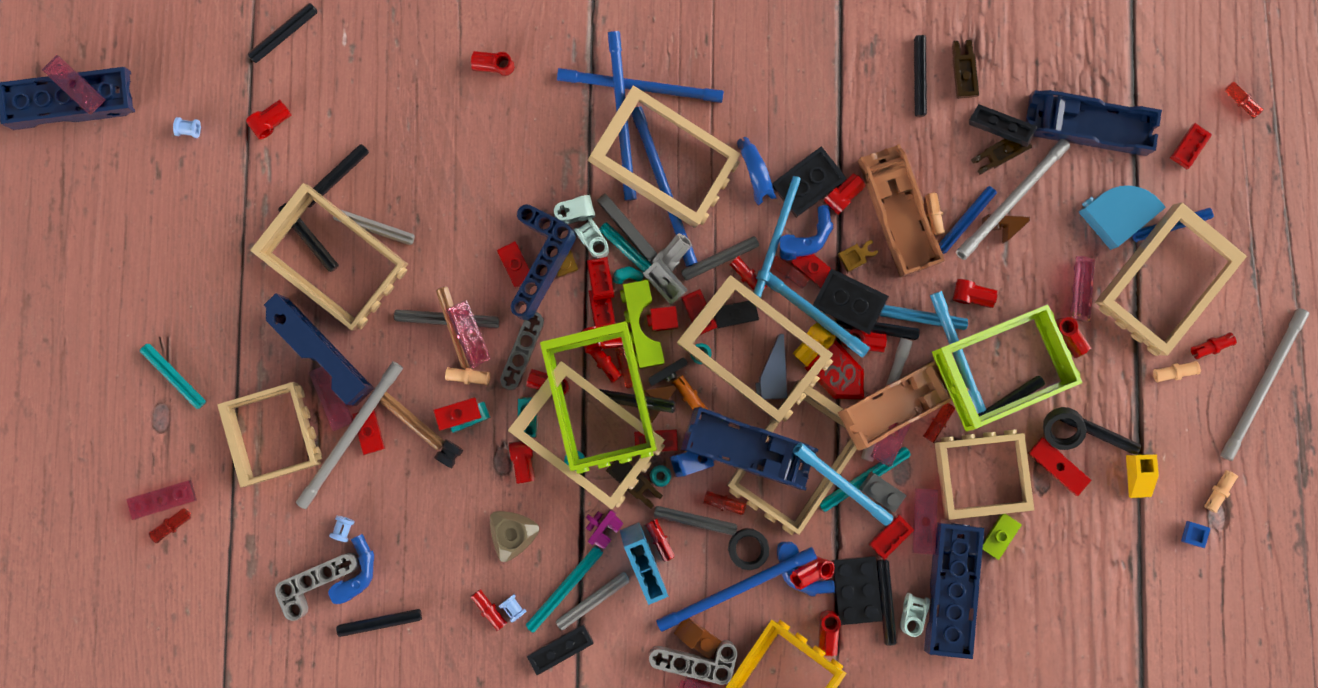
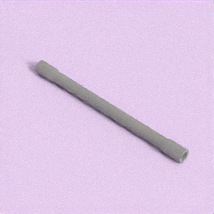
(972, 243)
(1234, 442)
(311, 490)

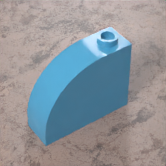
(1120, 213)
(643, 563)

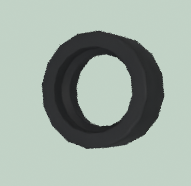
(1068, 443)
(764, 549)

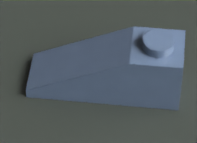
(773, 376)

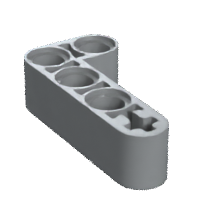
(318, 578)
(692, 660)

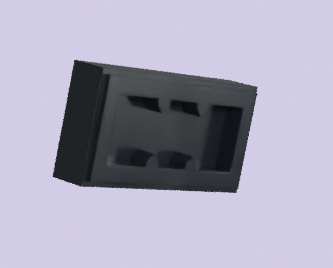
(736, 314)
(668, 373)

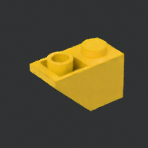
(1142, 474)

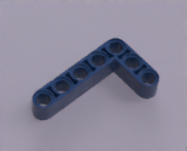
(543, 259)

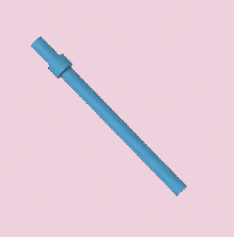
(763, 274)

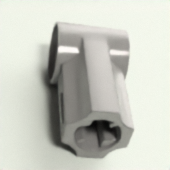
(674, 251)

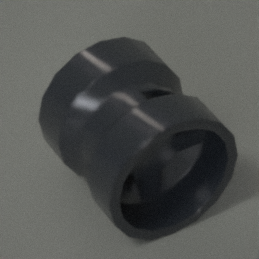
(448, 453)

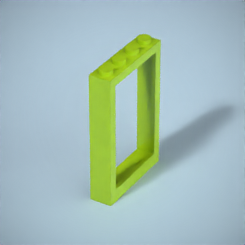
(581, 339)
(1056, 348)

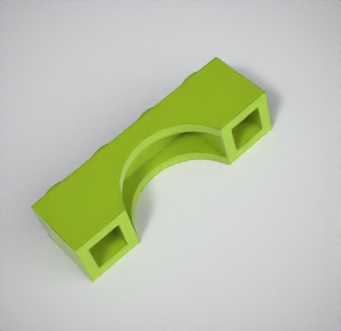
(638, 297)

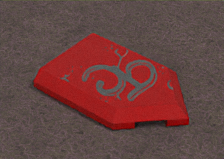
(843, 377)

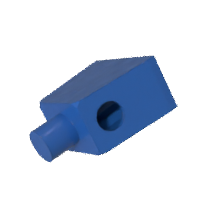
(688, 463)

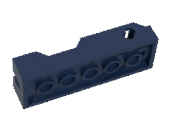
(29, 98)
(1089, 123)
(312, 344)
(746, 448)
(955, 591)

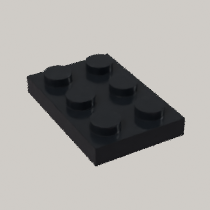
(818, 178)
(850, 301)
(857, 590)

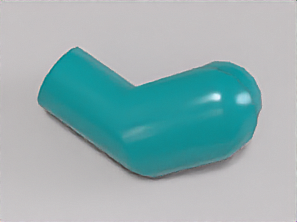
(625, 273)

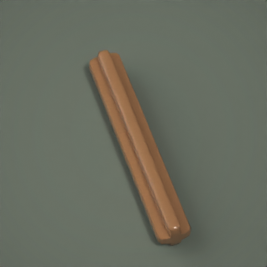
(446, 302)
(411, 421)

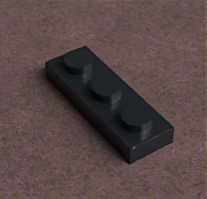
(1003, 125)
(560, 649)

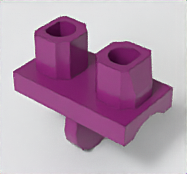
(598, 537)

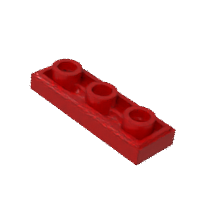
(1068, 474)

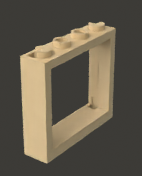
(236, 443)
(976, 511)

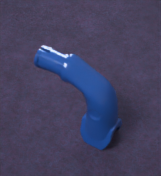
(757, 171)
(803, 246)
(787, 550)
(345, 591)

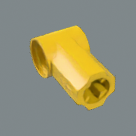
(822, 336)

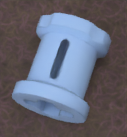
(186, 127)
(347, 525)
(512, 608)

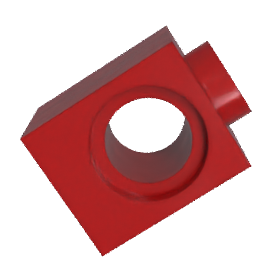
(663, 319)

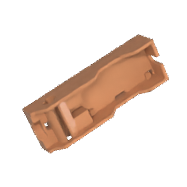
(900, 212)
(900, 403)

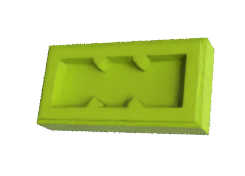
(1000, 536)

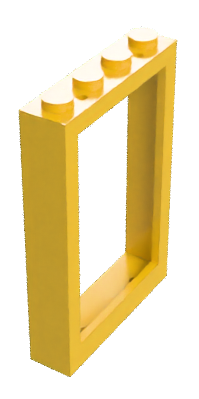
(799, 641)

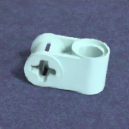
(576, 209)
(590, 236)
(915, 613)

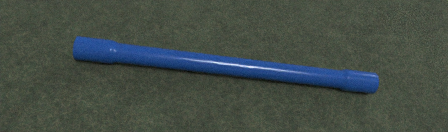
(615, 50)
(706, 94)
(642, 126)
(796, 561)

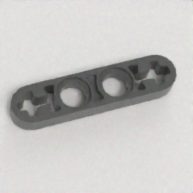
(627, 227)
(526, 352)

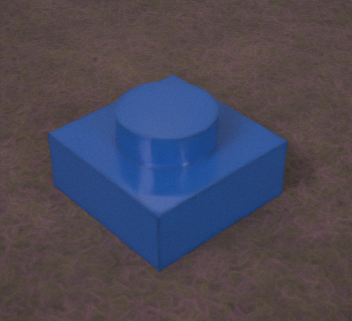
(1195, 534)

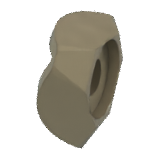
(511, 533)

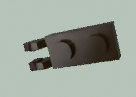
(965, 71)
(1000, 154)
(620, 471)

